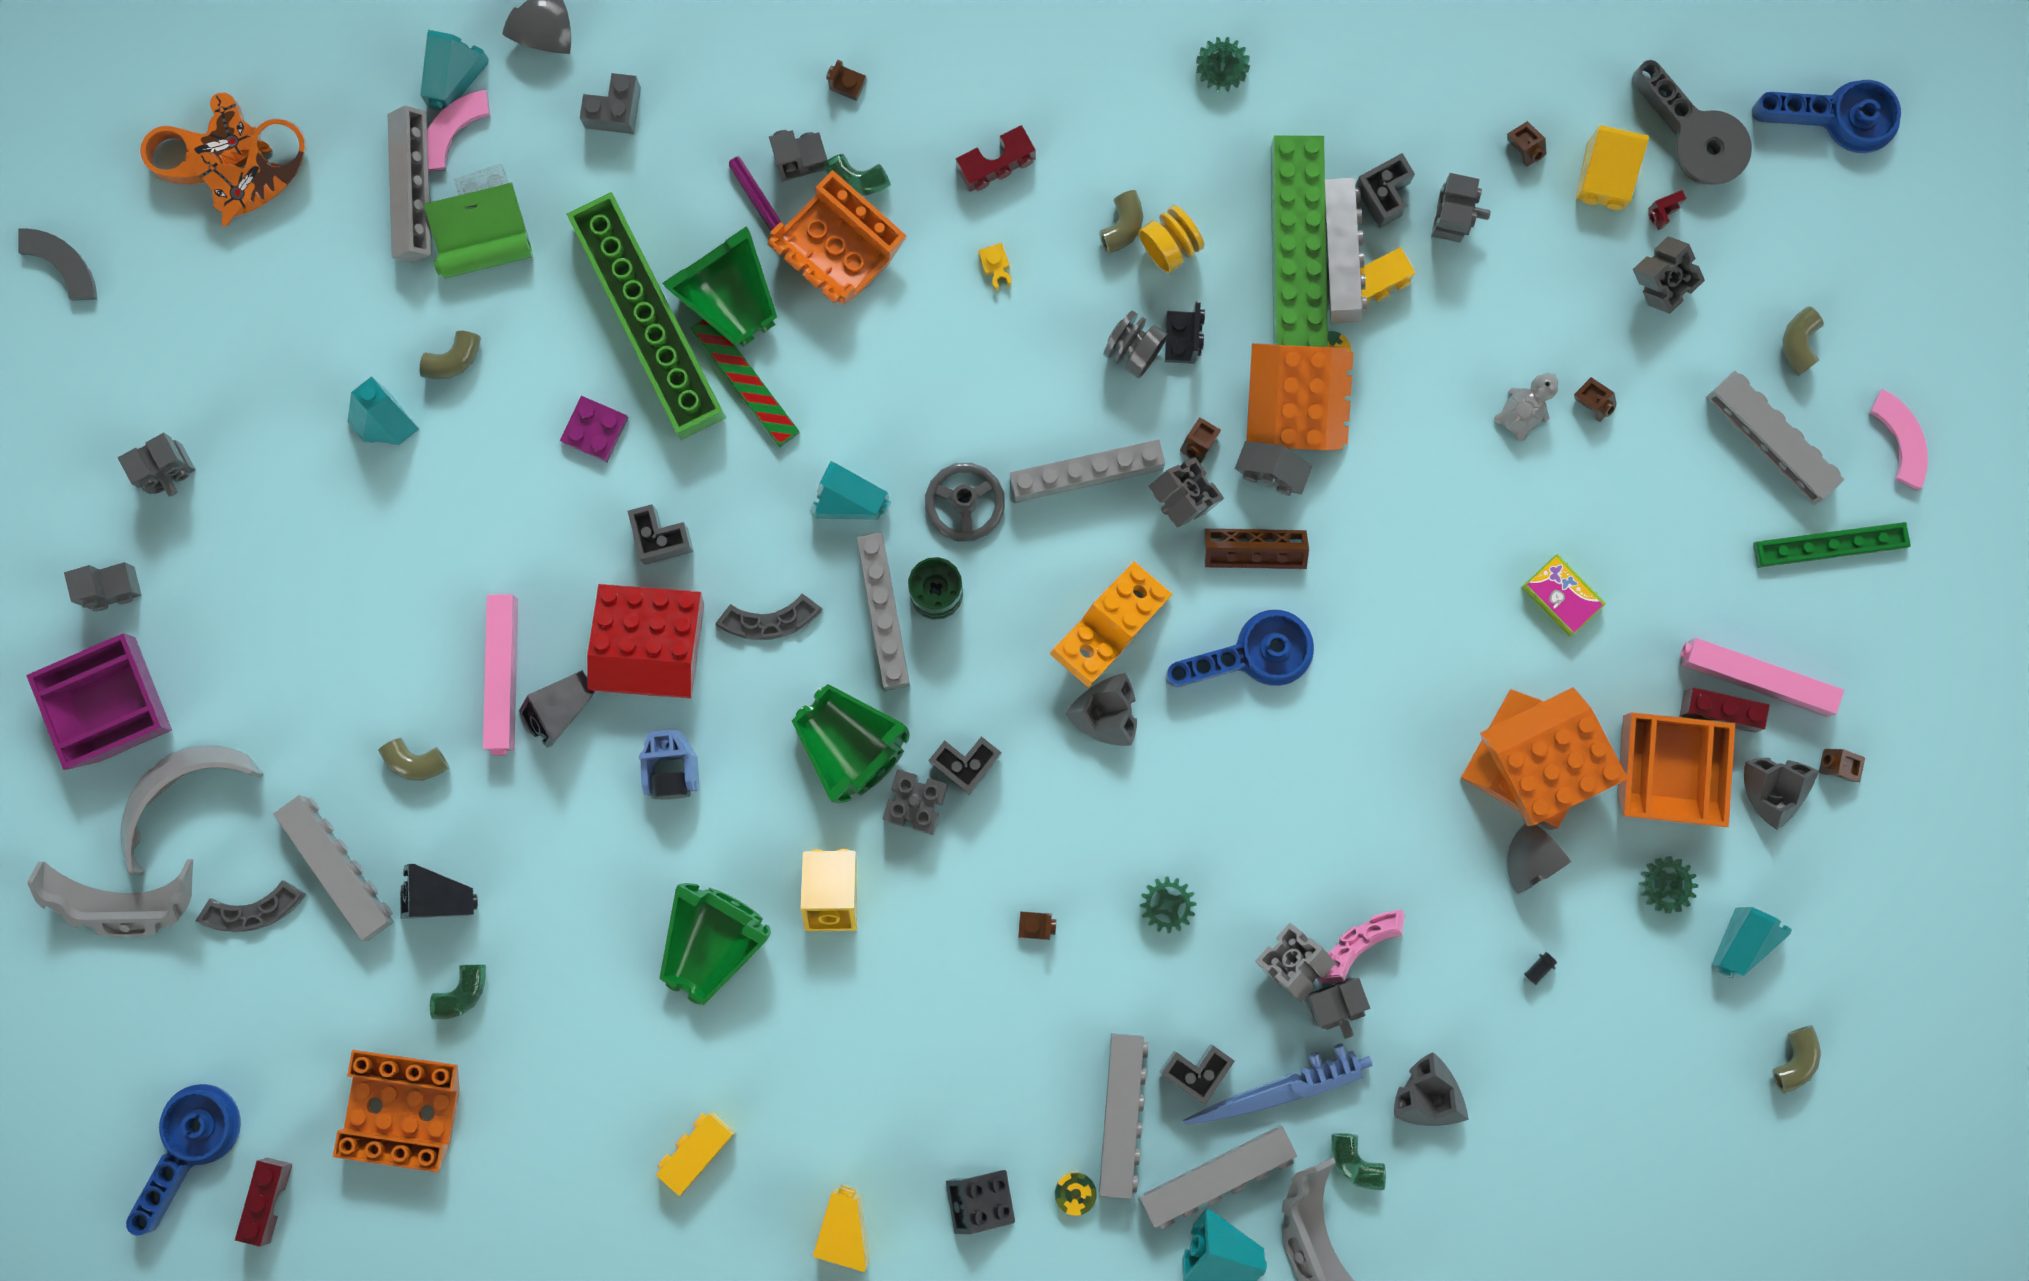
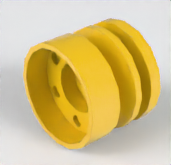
(1171, 238)

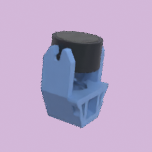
(668, 746)

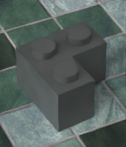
(617, 110)
(799, 155)
(1380, 189)
(1273, 466)
(656, 542)
(101, 587)
(969, 769)
(1201, 1079)

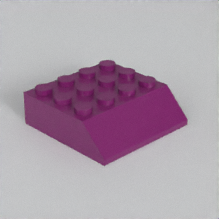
(99, 702)

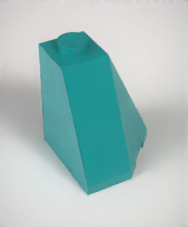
(448, 68)
(378, 415)
(848, 496)
(1748, 940)
(1221, 1252)

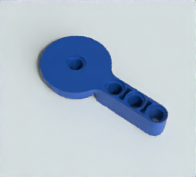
(1840, 113)
(1253, 653)
(186, 1147)

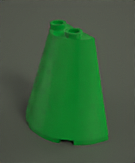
(728, 289)
(848, 742)
(708, 941)

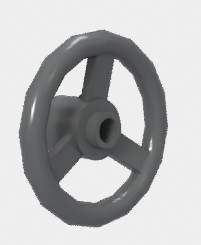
(964, 509)

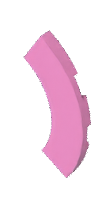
(449, 122)
(1909, 435)
(1361, 938)

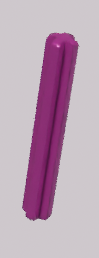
(754, 192)

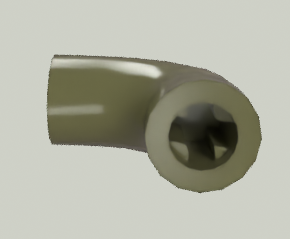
(1128, 223)
(1796, 340)
(454, 361)
(413, 766)
(1803, 1062)

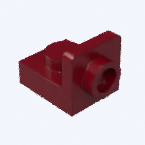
(1665, 206)

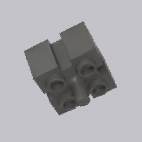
(1457, 208)
(1668, 274)
(157, 465)
(1185, 492)
(915, 802)
(1338, 1004)

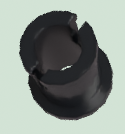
(1541, 968)

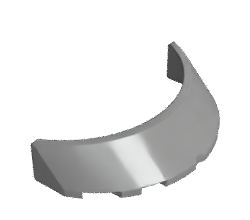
(165, 775)
(112, 912)
(1305, 1227)

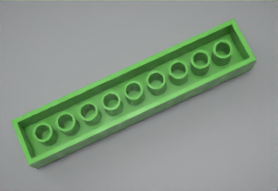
(1299, 241)
(646, 316)

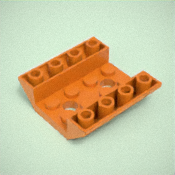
(398, 1132)

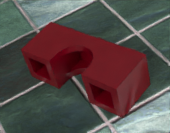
(979, 171)
(1710, 705)
(258, 1217)

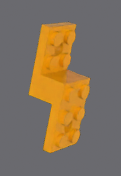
(1111, 624)

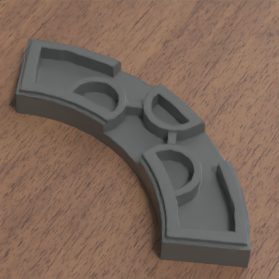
(64, 257)
(771, 625)
(251, 916)

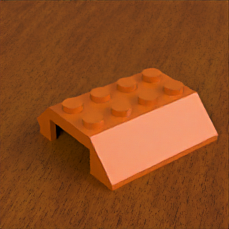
(838, 240)
(1299, 396)

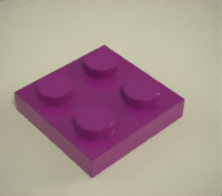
(594, 428)

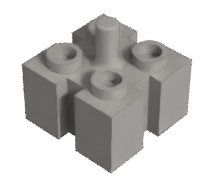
(1295, 962)

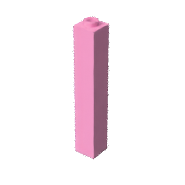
(500, 674)
(1761, 677)

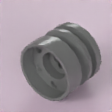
(1135, 344)

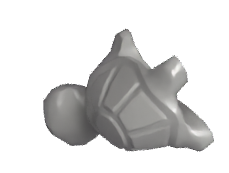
(1528, 406)

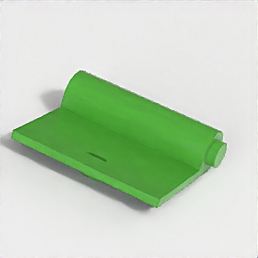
(478, 235)

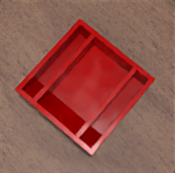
(644, 641)

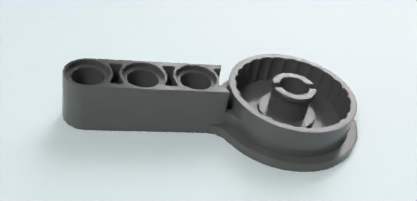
(1696, 130)

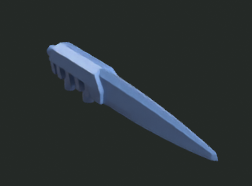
(1291, 1087)

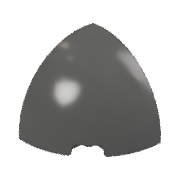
(540, 26)
(1106, 711)
(1777, 788)
(1533, 857)
(1430, 1095)

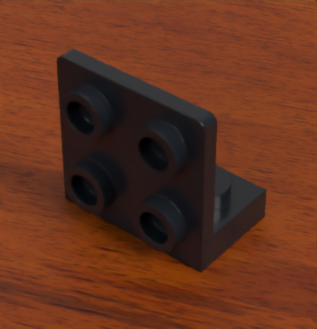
(1183, 337)
(980, 1202)

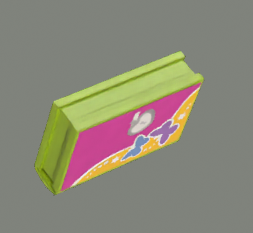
(1563, 595)

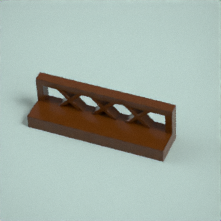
(1256, 552)

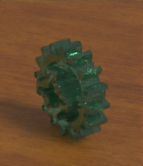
(1233, 66)
(1676, 892)
(1172, 916)

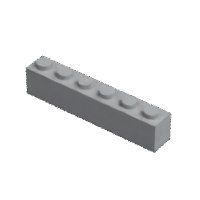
(408, 184)
(1343, 251)
(1775, 437)
(1087, 471)
(883, 611)
(334, 867)
(1121, 1116)
(1218, 1176)

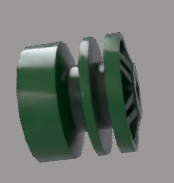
(942, 576)

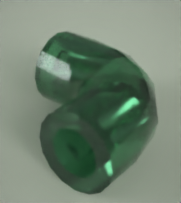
(864, 182)
(463, 997)
(1352, 1166)

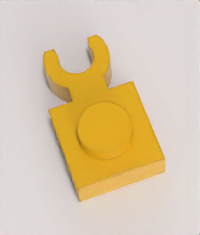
(995, 262)

